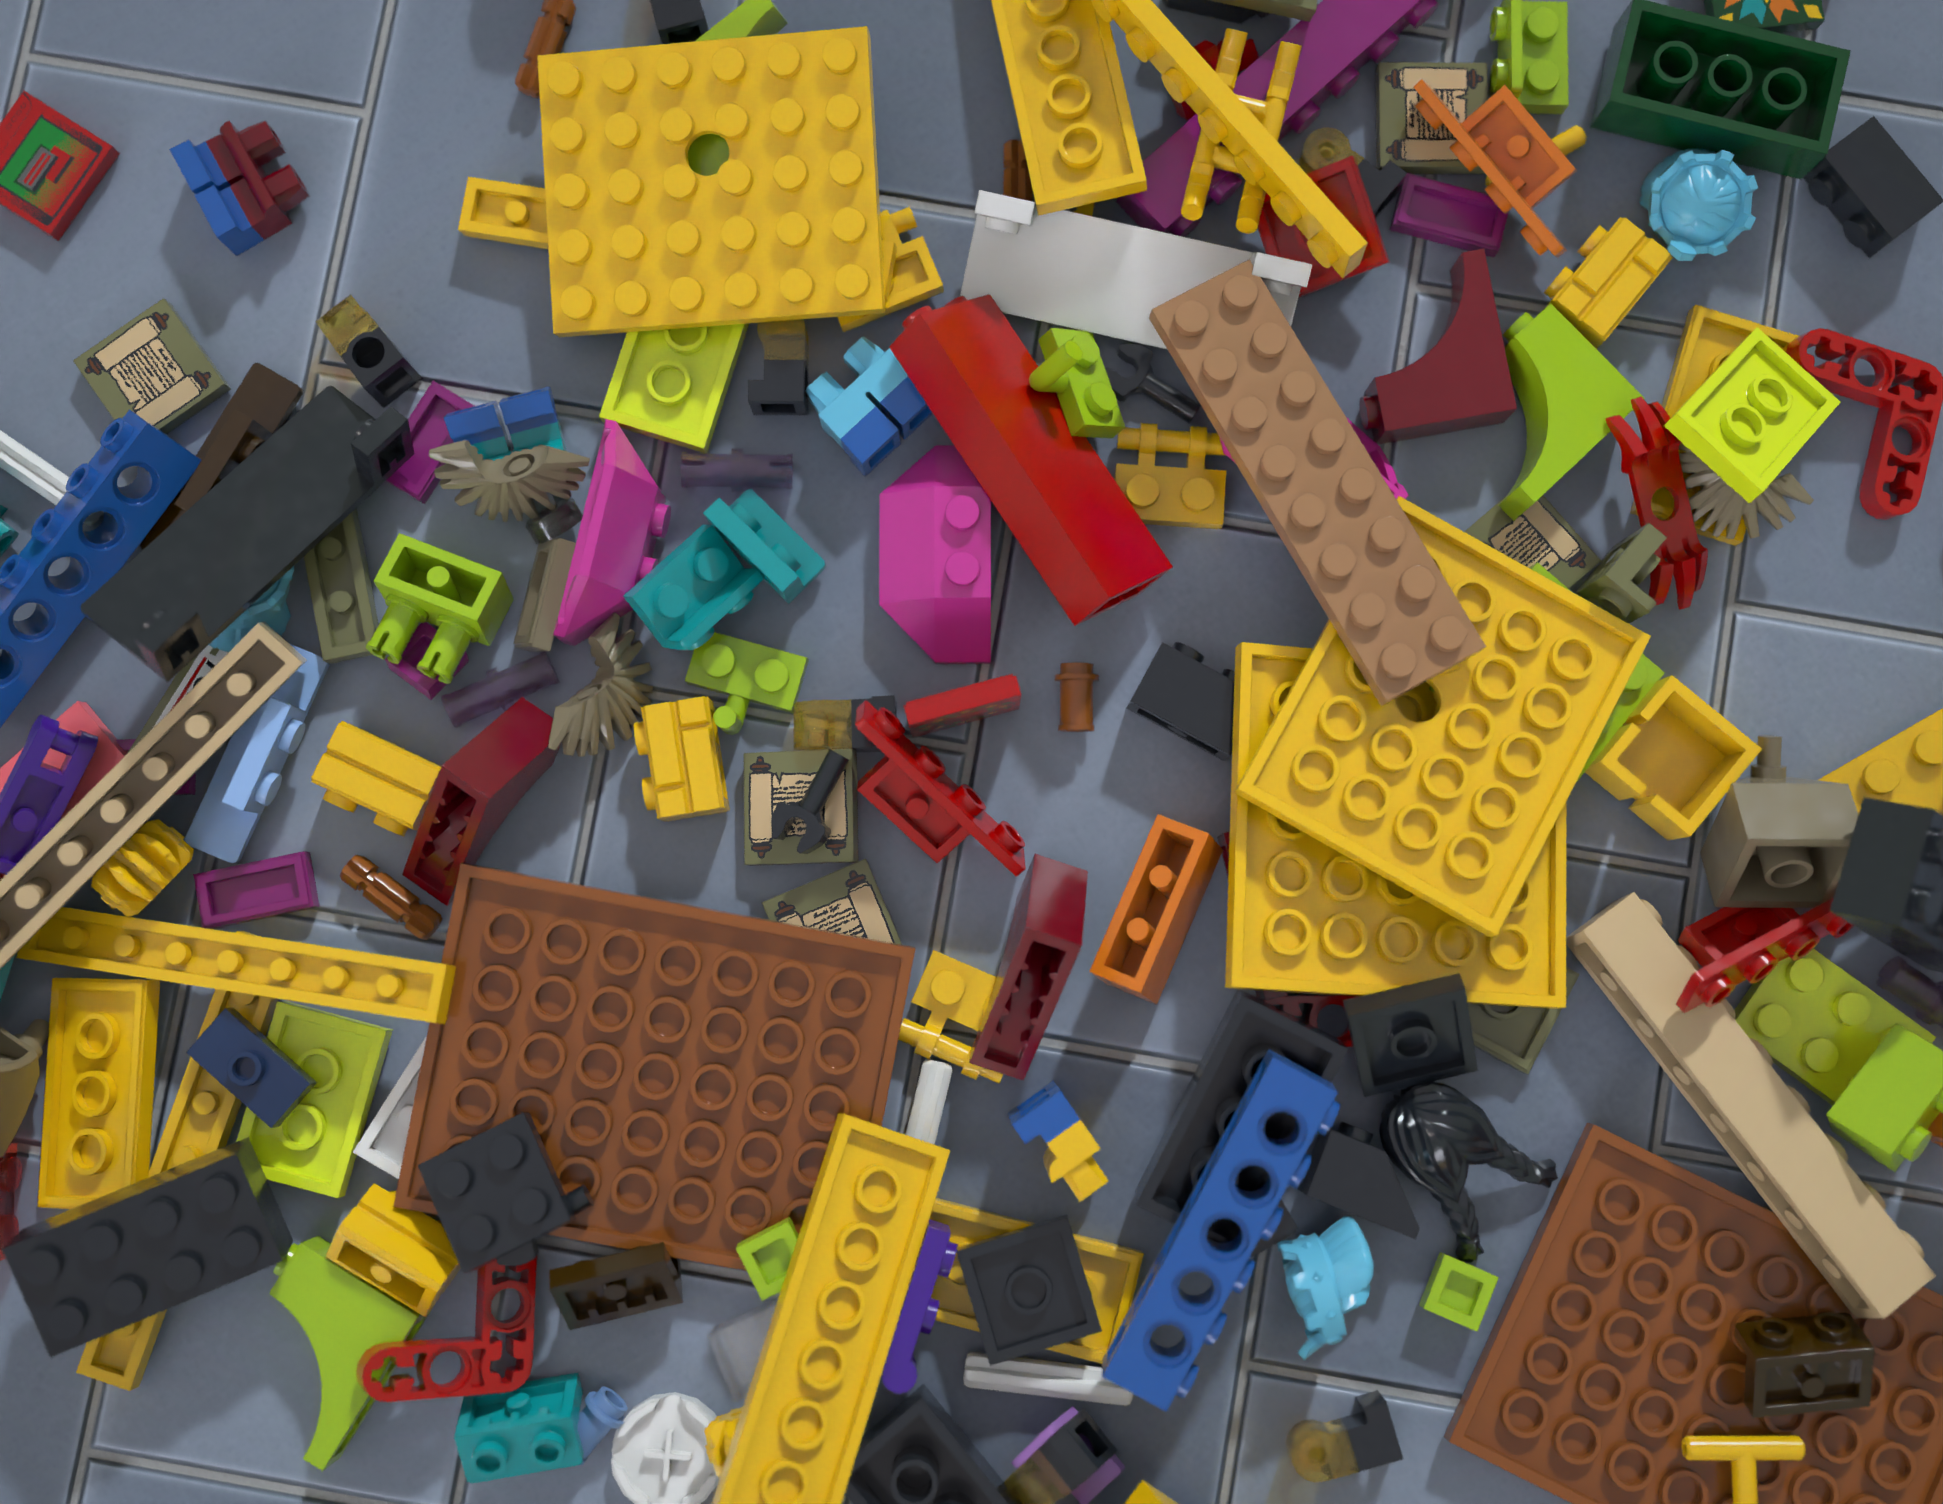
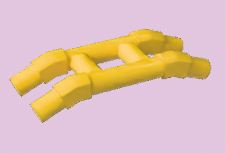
(1268, 112)

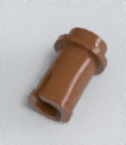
(1076, 696)

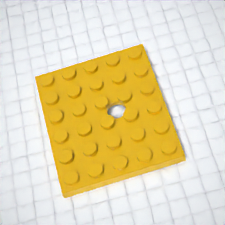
(766, 238)
(1476, 789)

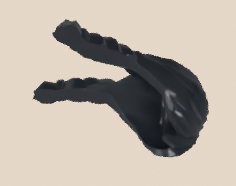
(1434, 1138)

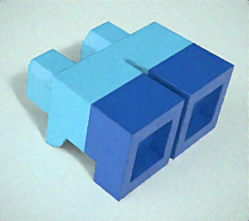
(872, 409)

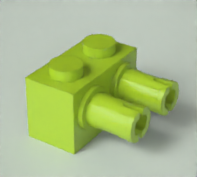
(440, 589)
(1892, 1099)

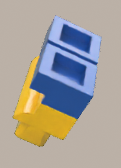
(1065, 1134)

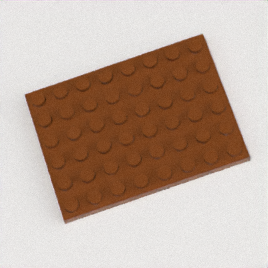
(661, 1051)
(1631, 1344)

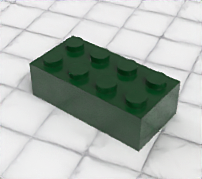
(1720, 88)

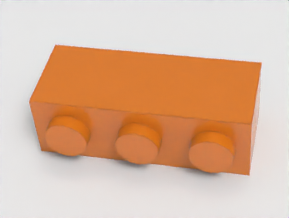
(1156, 909)

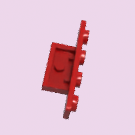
(924, 801)
(1747, 945)

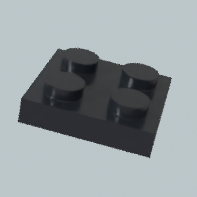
(1411, 1034)
(496, 1192)
(1028, 1290)

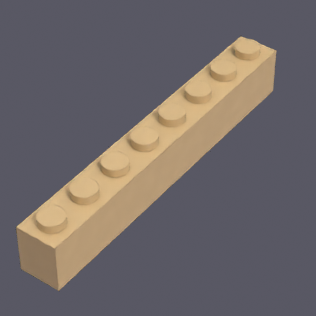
(142, 783)
(1752, 1111)

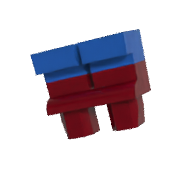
(234, 189)

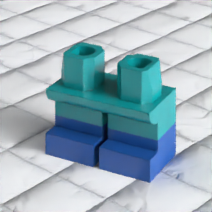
(529, 418)

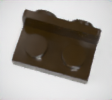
(616, 1285)
(1805, 1364)

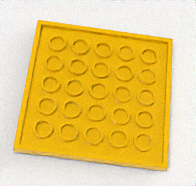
(1333, 927)

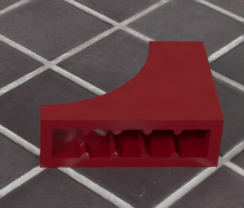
(1459, 381)
(477, 794)
(1034, 966)

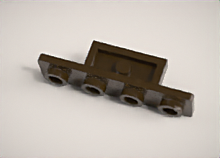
(248, 420)

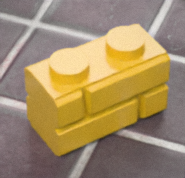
(1609, 281)
(682, 758)
(377, 776)
(395, 1250)

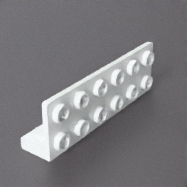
(1099, 270)

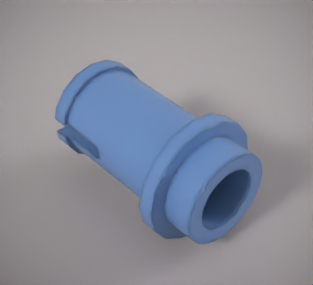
(601, 1413)

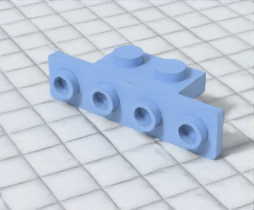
(252, 765)

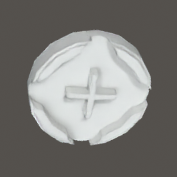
(663, 1452)

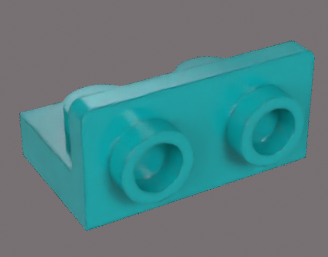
(766, 543)
(693, 590)
(521, 1429)

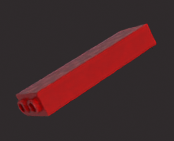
(1023, 455)

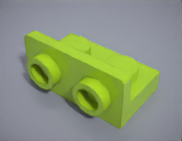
(1532, 53)

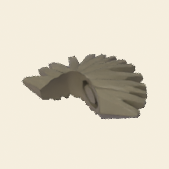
(510, 480)
(1728, 506)
(608, 700)

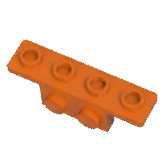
(1511, 152)

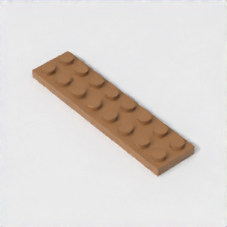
(1316, 482)

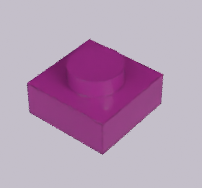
(413, 654)

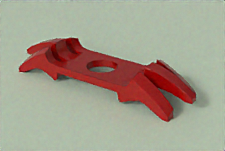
(1656, 465)

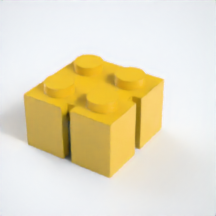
(1673, 759)

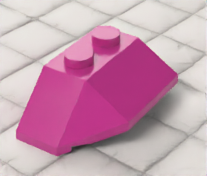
(614, 538)
(938, 558)

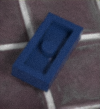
(251, 1067)

